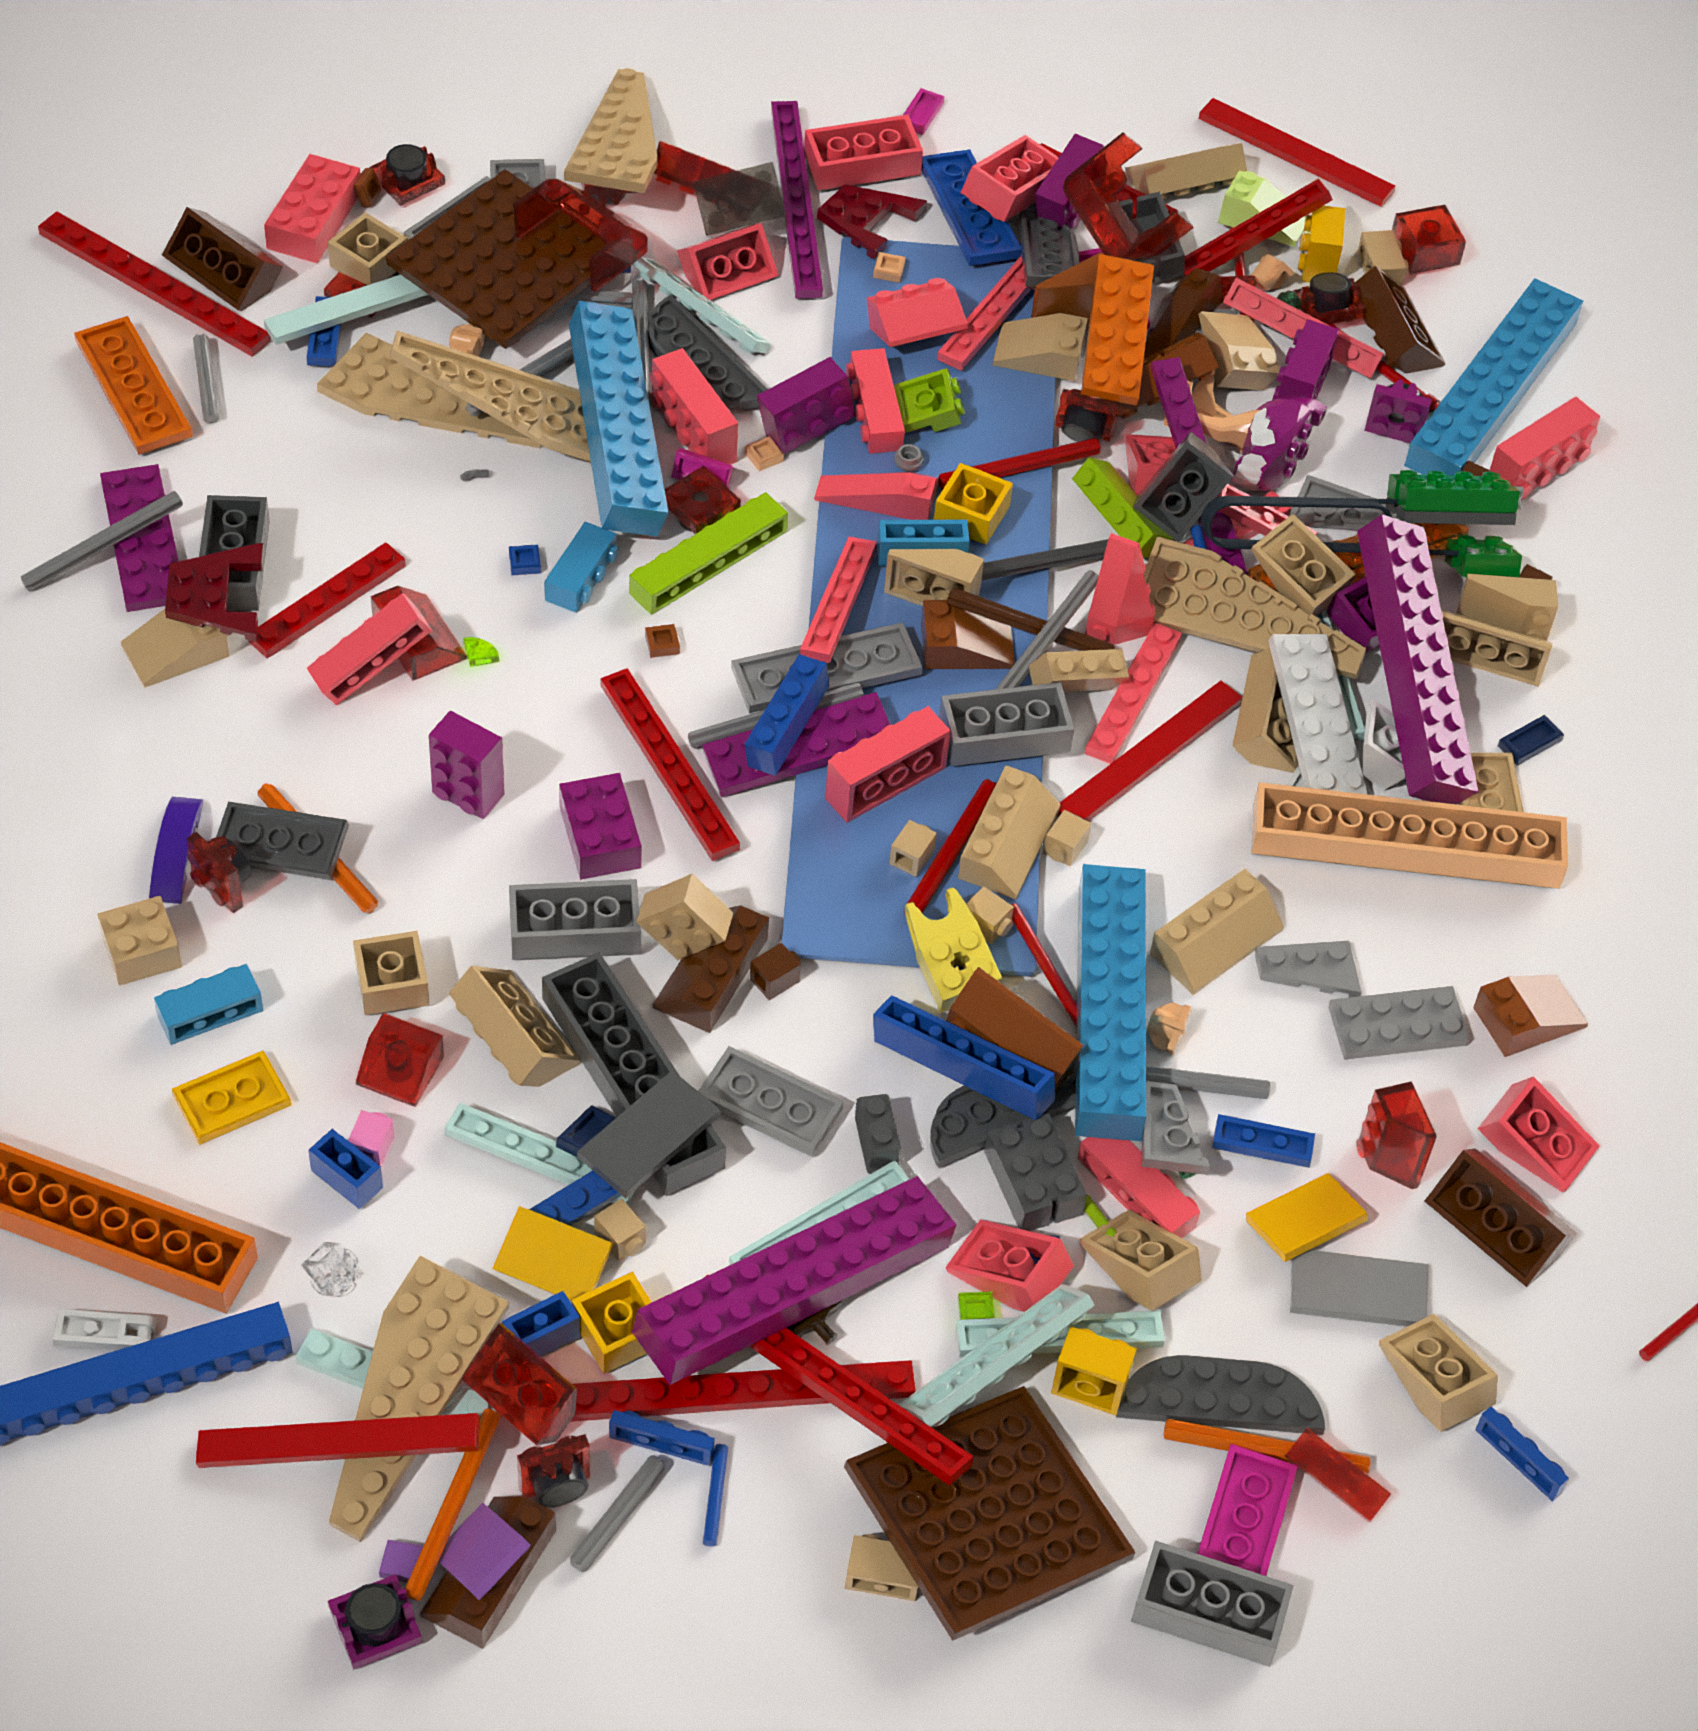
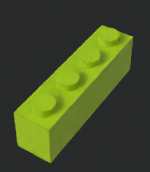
(1115, 503)

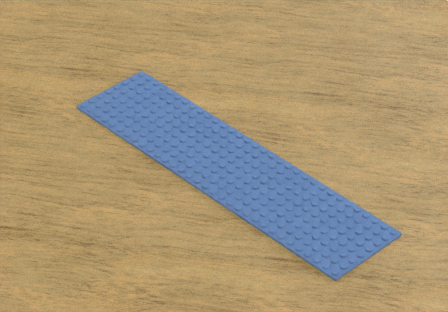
(840, 886)

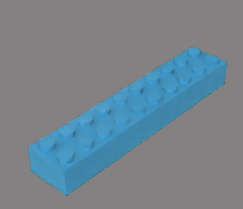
(1495, 380)
(617, 419)
(1111, 1003)

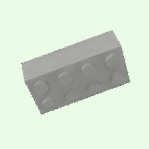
(1007, 723)
(574, 919)
(1212, 1603)

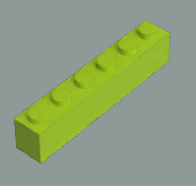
(708, 553)

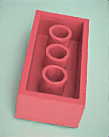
(863, 152)
(1009, 178)
(312, 208)
(693, 407)
(1547, 446)
(887, 764)

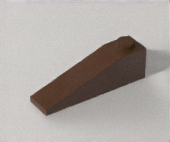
(1180, 308)

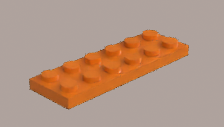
(1117, 329)
(133, 385)

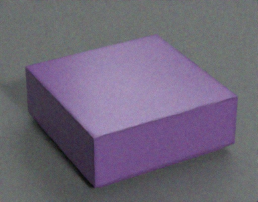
(399, 1559)

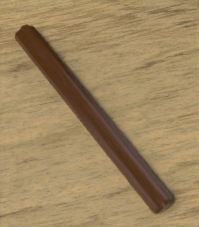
(1022, 620)

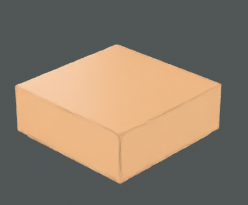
(889, 267)
(764, 453)

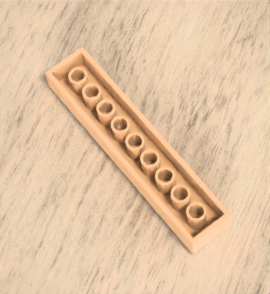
(1409, 835)

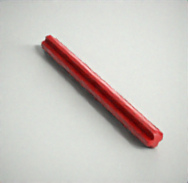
(1034, 460)
(952, 846)

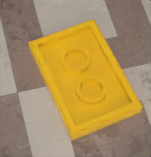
(231, 1097)
(1306, 1217)
(552, 1255)

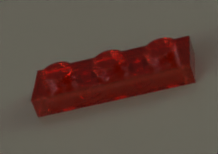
(1338, 1475)

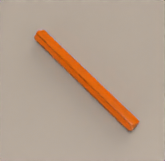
(342, 874)
(1222, 1438)
(451, 1508)

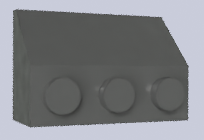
(1183, 487)

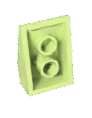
(1250, 196)

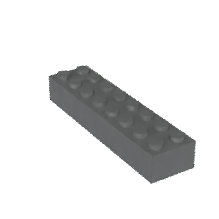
(622, 1056)

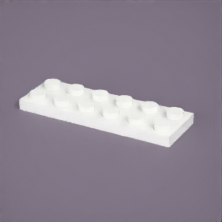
(1316, 712)

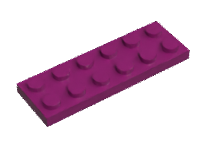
(145, 555)
(825, 734)

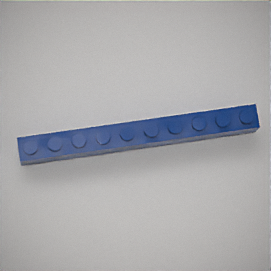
(142, 1371)

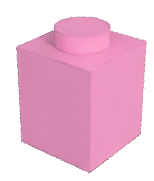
(373, 1135)

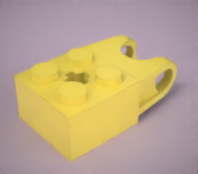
(946, 944)

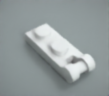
(101, 1329)

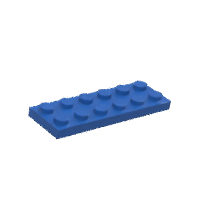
(976, 231)

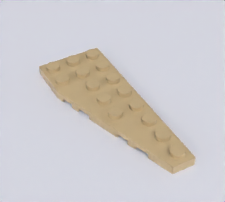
(619, 140)
(377, 384)
(523, 401)
(1220, 603)
(415, 1369)

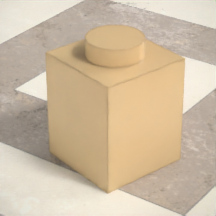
(1067, 838)
(913, 848)
(991, 914)
(622, 1228)

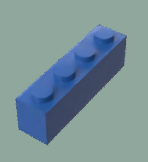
(787, 715)

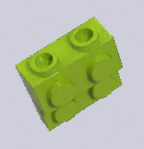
(930, 401)

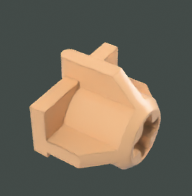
(1271, 273)
(467, 339)
(1168, 1025)

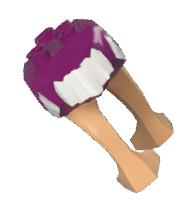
(1266, 437)

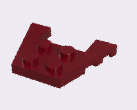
(858, 209)
(201, 587)

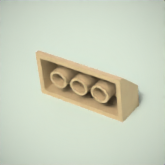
(1188, 171)
(1496, 648)
(1262, 723)
(1009, 833)
(1217, 932)
(513, 1026)

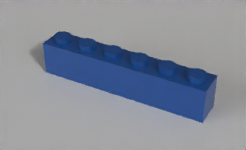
(964, 1057)

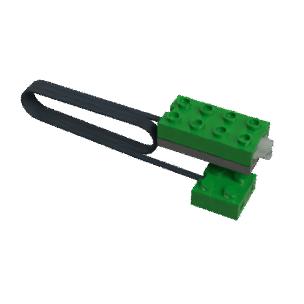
(1419, 499)

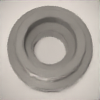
(908, 457)

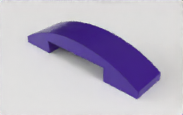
(171, 851)

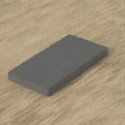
(285, 839)
(648, 1134)

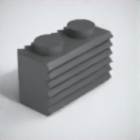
(877, 1131)

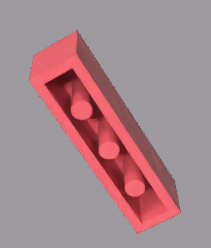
(876, 400)
(369, 649)
(1139, 1188)

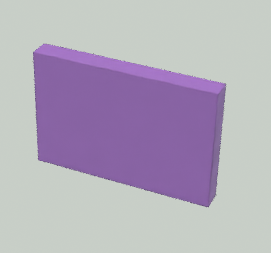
(482, 1550)

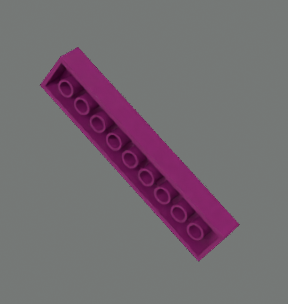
(1417, 661)
(792, 1279)

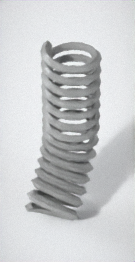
(485, 473)

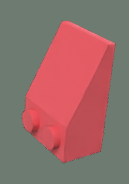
(1145, 457)
(1539, 1134)
(1000, 1262)

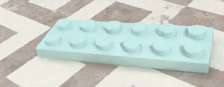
(997, 1354)

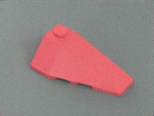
(892, 494)
(1121, 596)

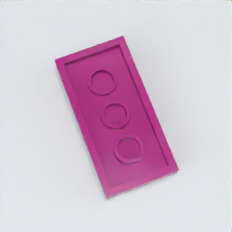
(1247, 1510)

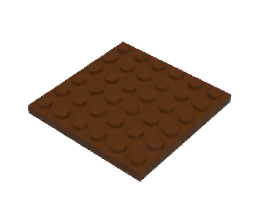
(488, 273)
(1005, 1529)

